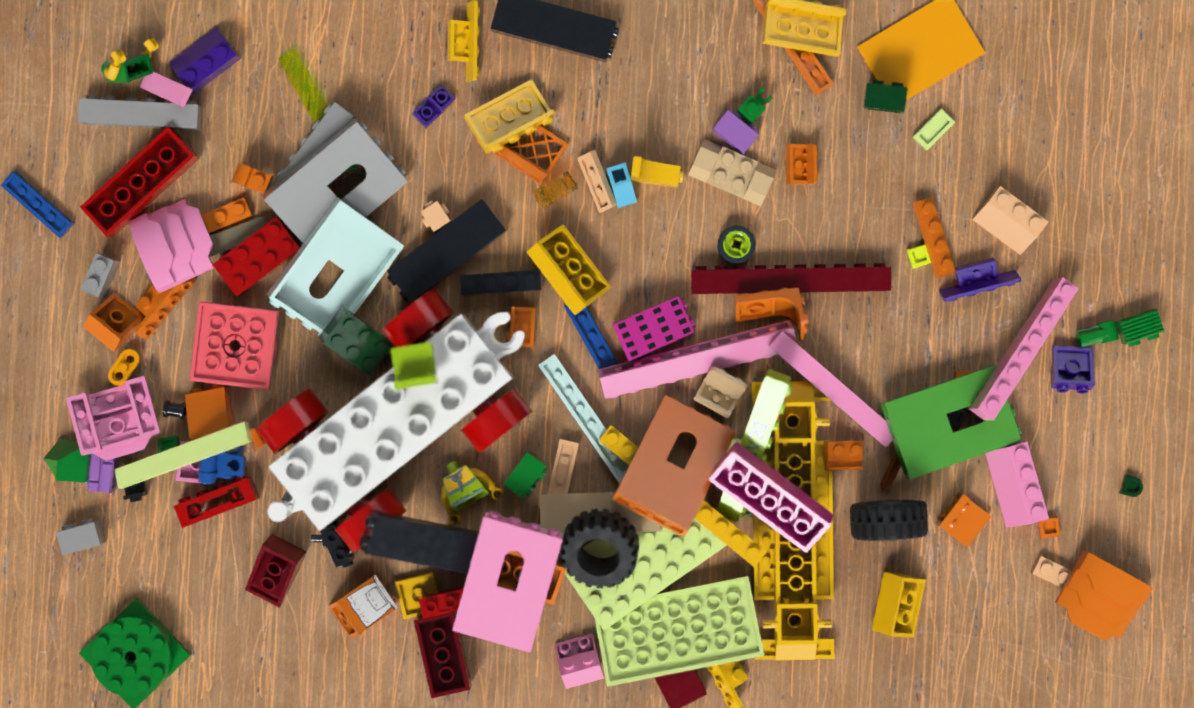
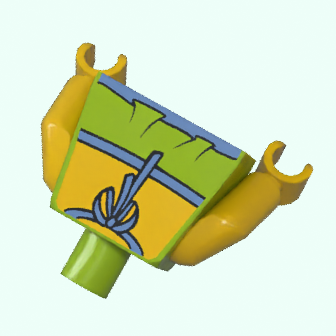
(464, 488)

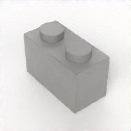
(100, 275)
(80, 537)

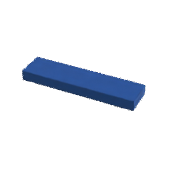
(37, 204)
(592, 338)

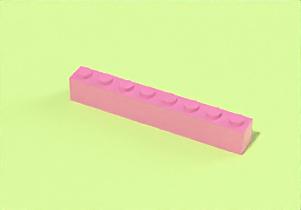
(1023, 349)

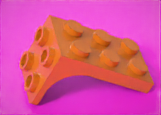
(777, 303)

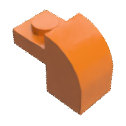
(252, 178)

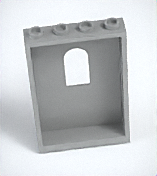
(303, 193)

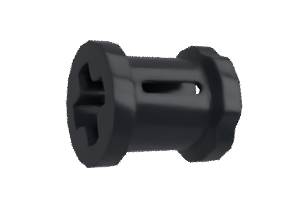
(174, 410)

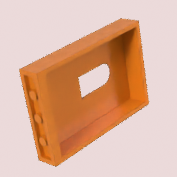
(661, 488)

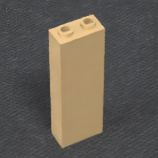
(559, 509)

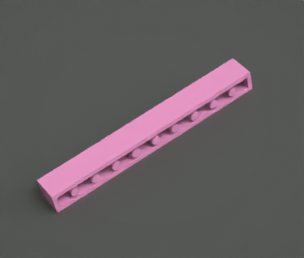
(691, 360)

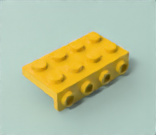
(804, 26)
(509, 117)

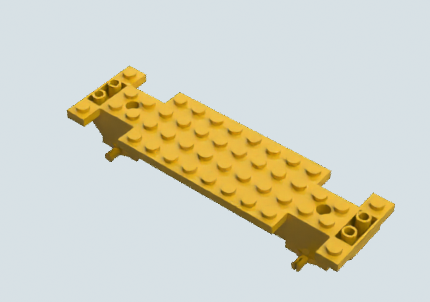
(787, 572)

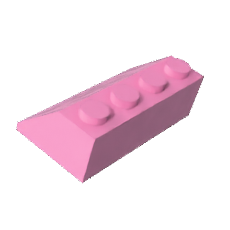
(1016, 485)

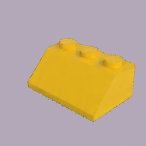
(898, 605)

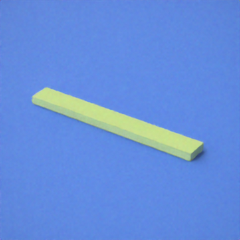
(183, 455)

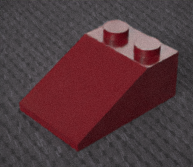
(275, 570)

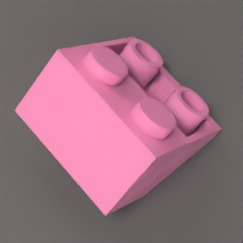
(579, 661)

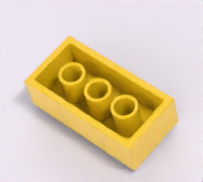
(568, 269)

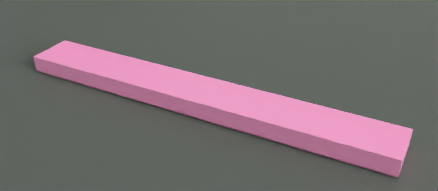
(831, 387)

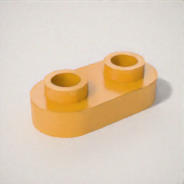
(122, 365)

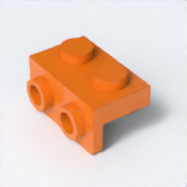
(801, 164)
(522, 320)

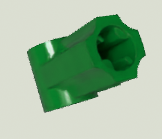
(1103, 333)

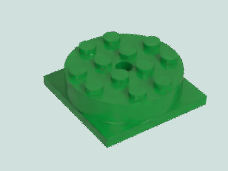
(155, 649)

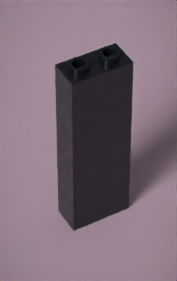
(556, 27)
(446, 251)
(418, 541)

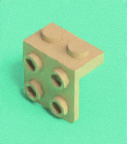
(720, 391)

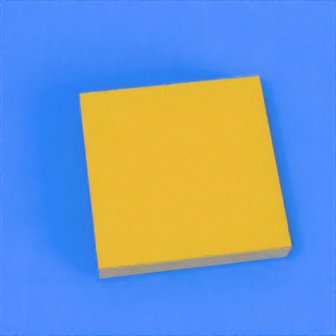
(411, 588)

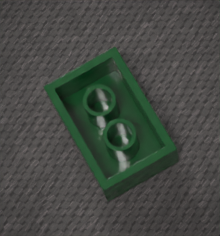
(356, 340)

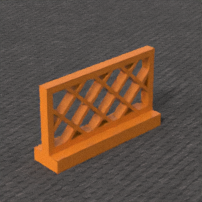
(525, 164)

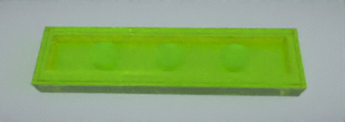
(303, 85)

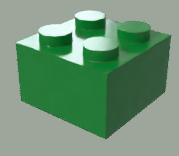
(525, 474)

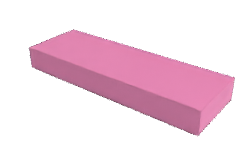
(166, 88)

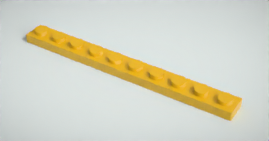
(706, 515)

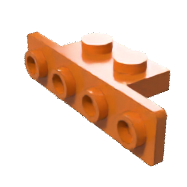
(158, 305)

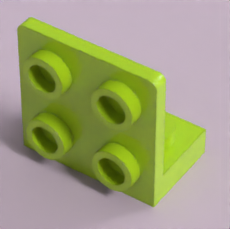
(414, 366)

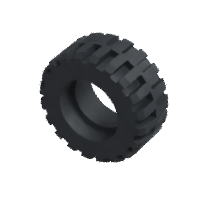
(889, 520)
(597, 570)

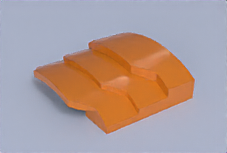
(1101, 597)

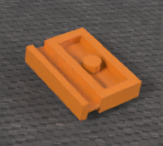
(843, 455)

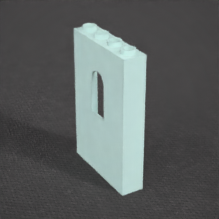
(350, 243)

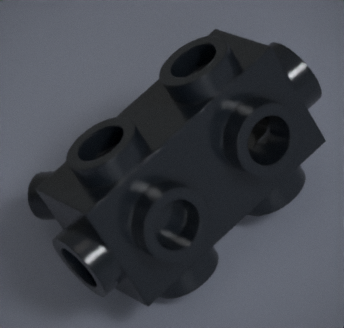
(337, 548)

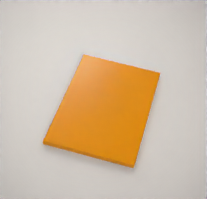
(922, 47)

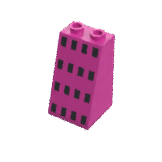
(654, 328)

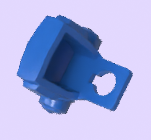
(224, 465)

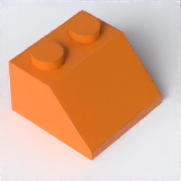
(113, 322)

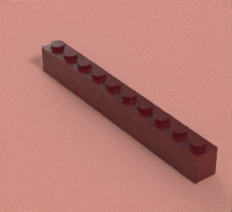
(806, 279)

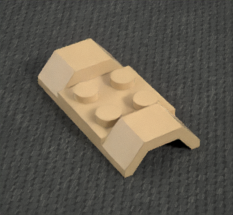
(732, 172)

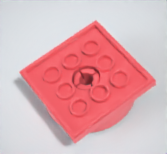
(213, 349)

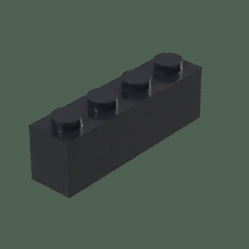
(500, 282)

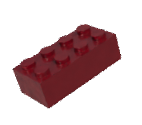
(442, 655)

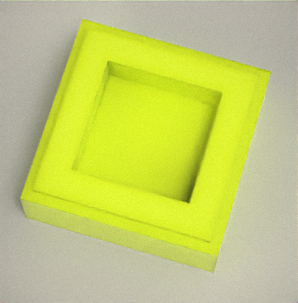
(918, 256)

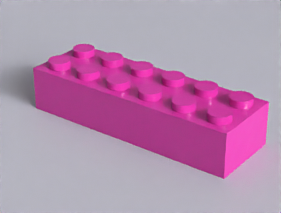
(771, 497)

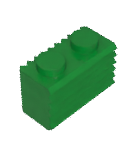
(1140, 326)

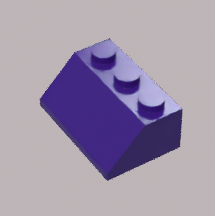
(204, 60)

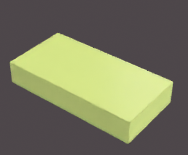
(933, 129)

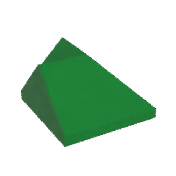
(67, 462)

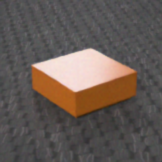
(1049, 527)

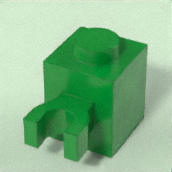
(753, 107)

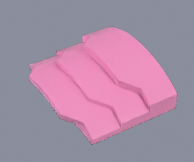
(172, 244)
(114, 419)

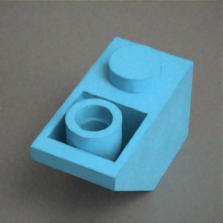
(621, 185)

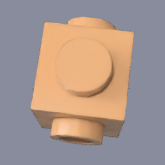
(435, 215)

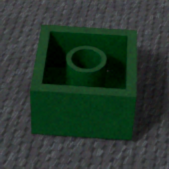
(885, 97)

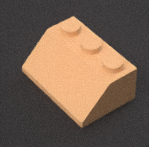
(1010, 220)

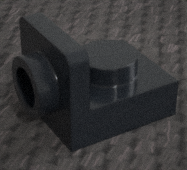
(135, 492)

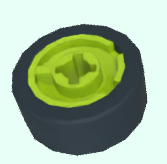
(746, 241)

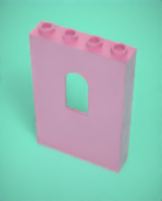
(498, 612)

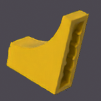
(655, 173)

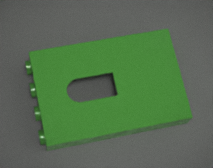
(923, 431)

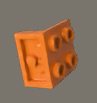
(963, 519)

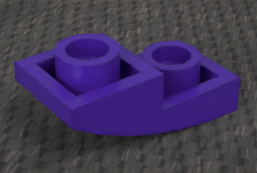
(433, 106)

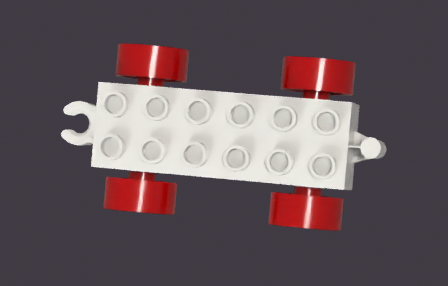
(387, 427)

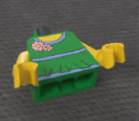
(129, 67)

